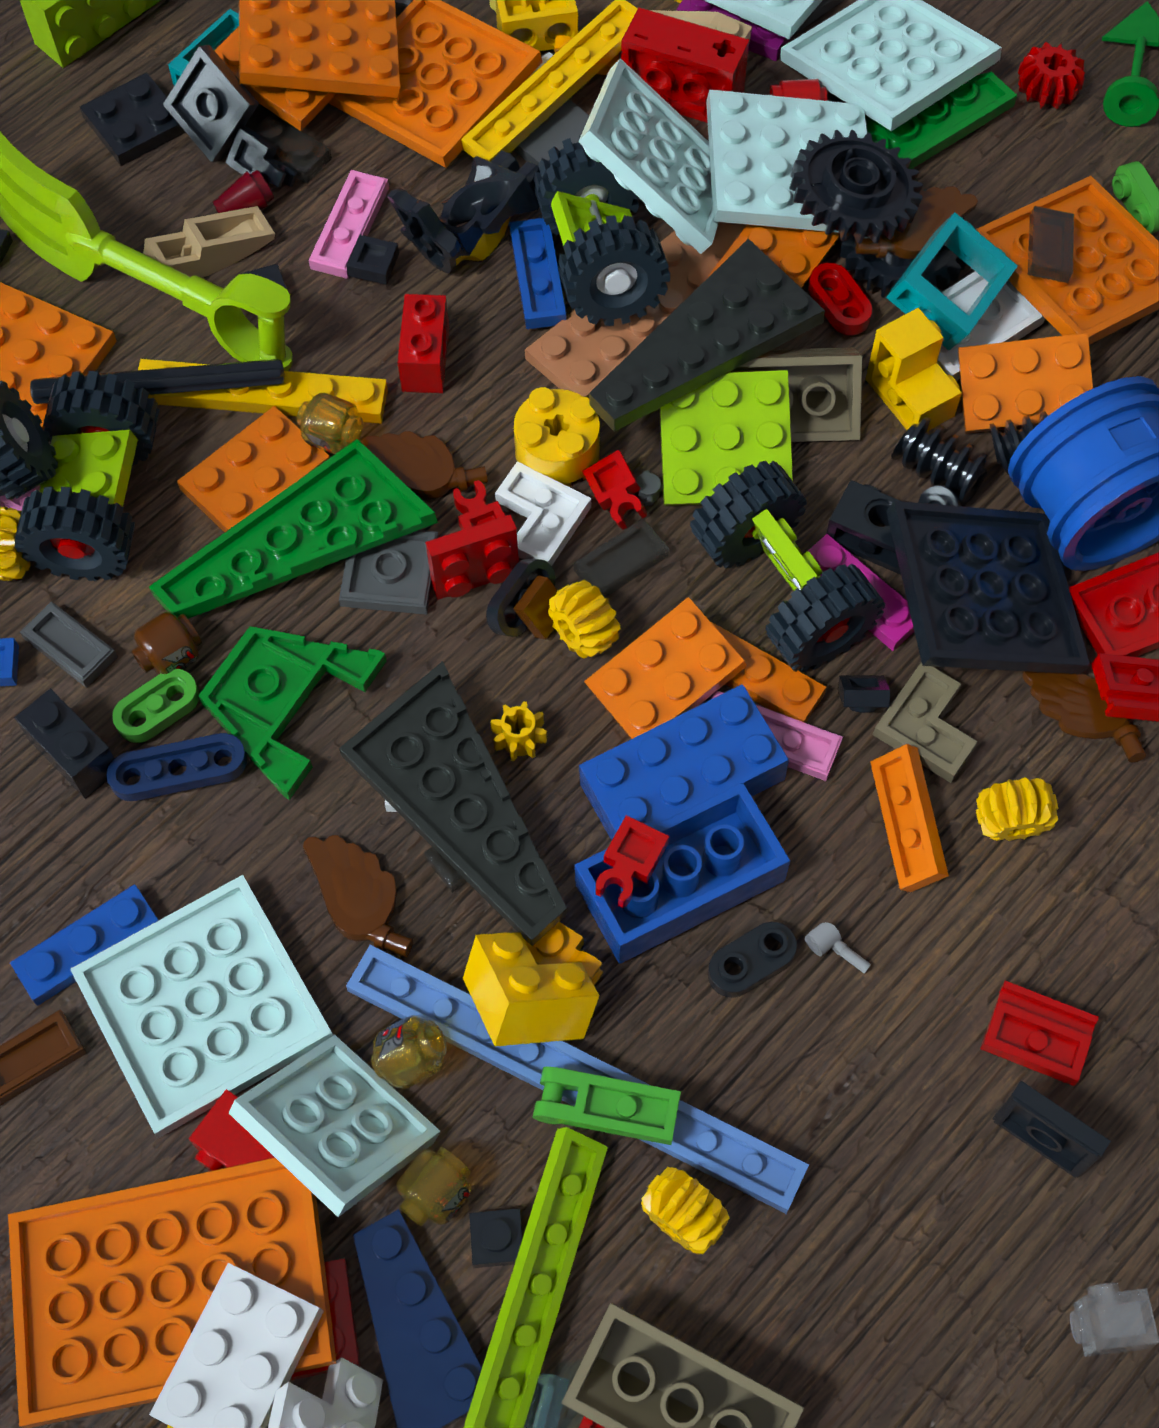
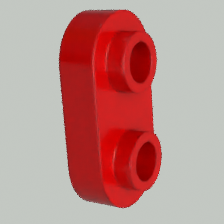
(841, 302)

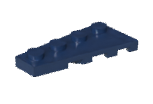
(419, 1338)

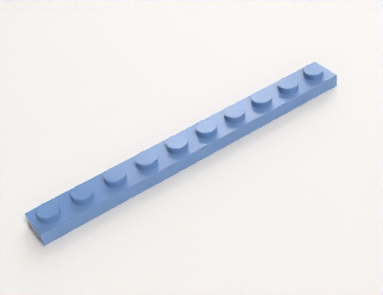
(697, 1136)

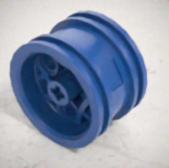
(1096, 473)

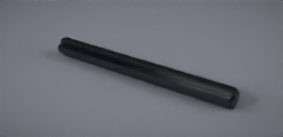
(185, 378)

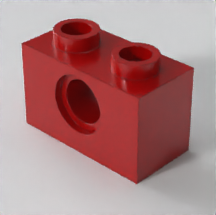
(423, 343)

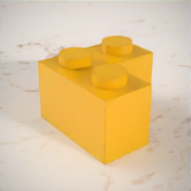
(907, 372)
(525, 999)

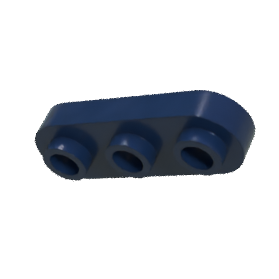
(158, 762)

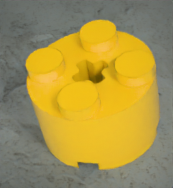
(557, 434)

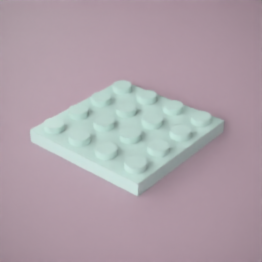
(891, 57)
(755, 149)
(653, 154)
(200, 1005)

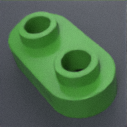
(1138, 194)
(154, 704)

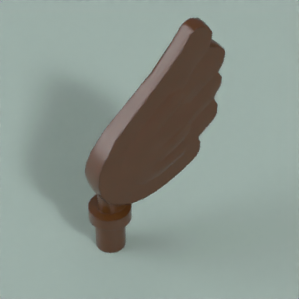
(932, 212)
(422, 463)
(1080, 711)
(356, 892)

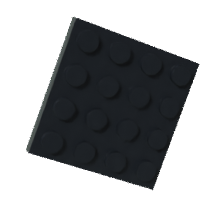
(986, 589)

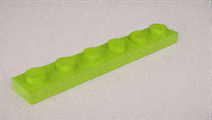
(537, 1283)

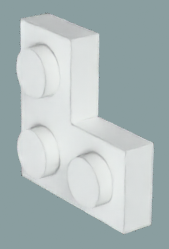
(550, 510)
(347, 1402)

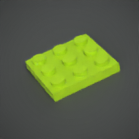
(721, 431)

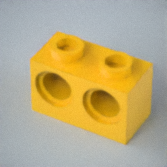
(537, 20)

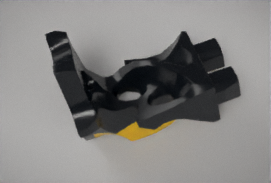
(486, 202)

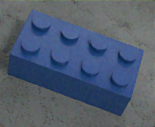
(685, 763)
(713, 862)

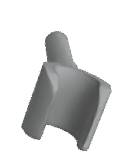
(826, 937)

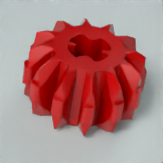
(1051, 75)

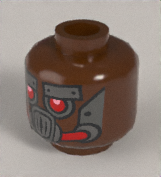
(166, 643)

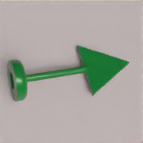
(1134, 98)

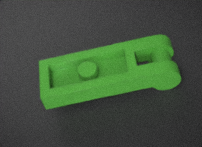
(608, 1105)

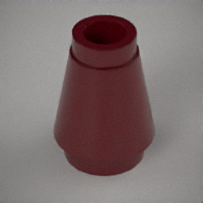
(245, 192)

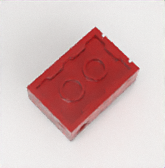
(684, 60)

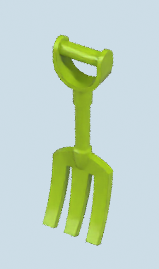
(66, 234)

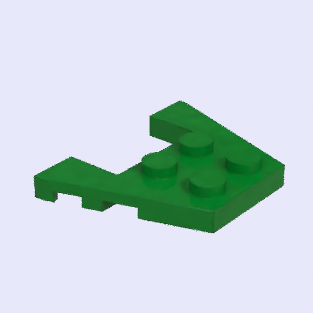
(265, 686)

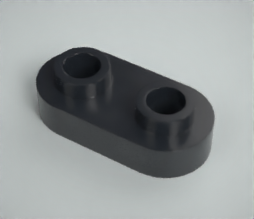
(500, 611)
(754, 958)

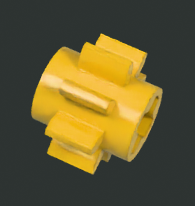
(518, 718)

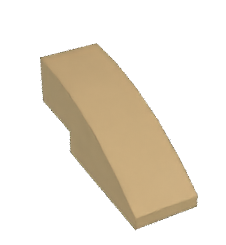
(212, 241)

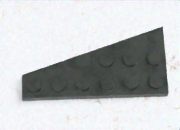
(722, 325)
(446, 786)

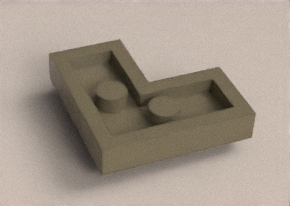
(917, 722)

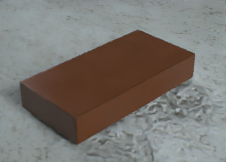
(37, 1054)

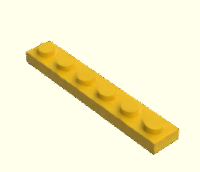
(551, 84)
(366, 393)

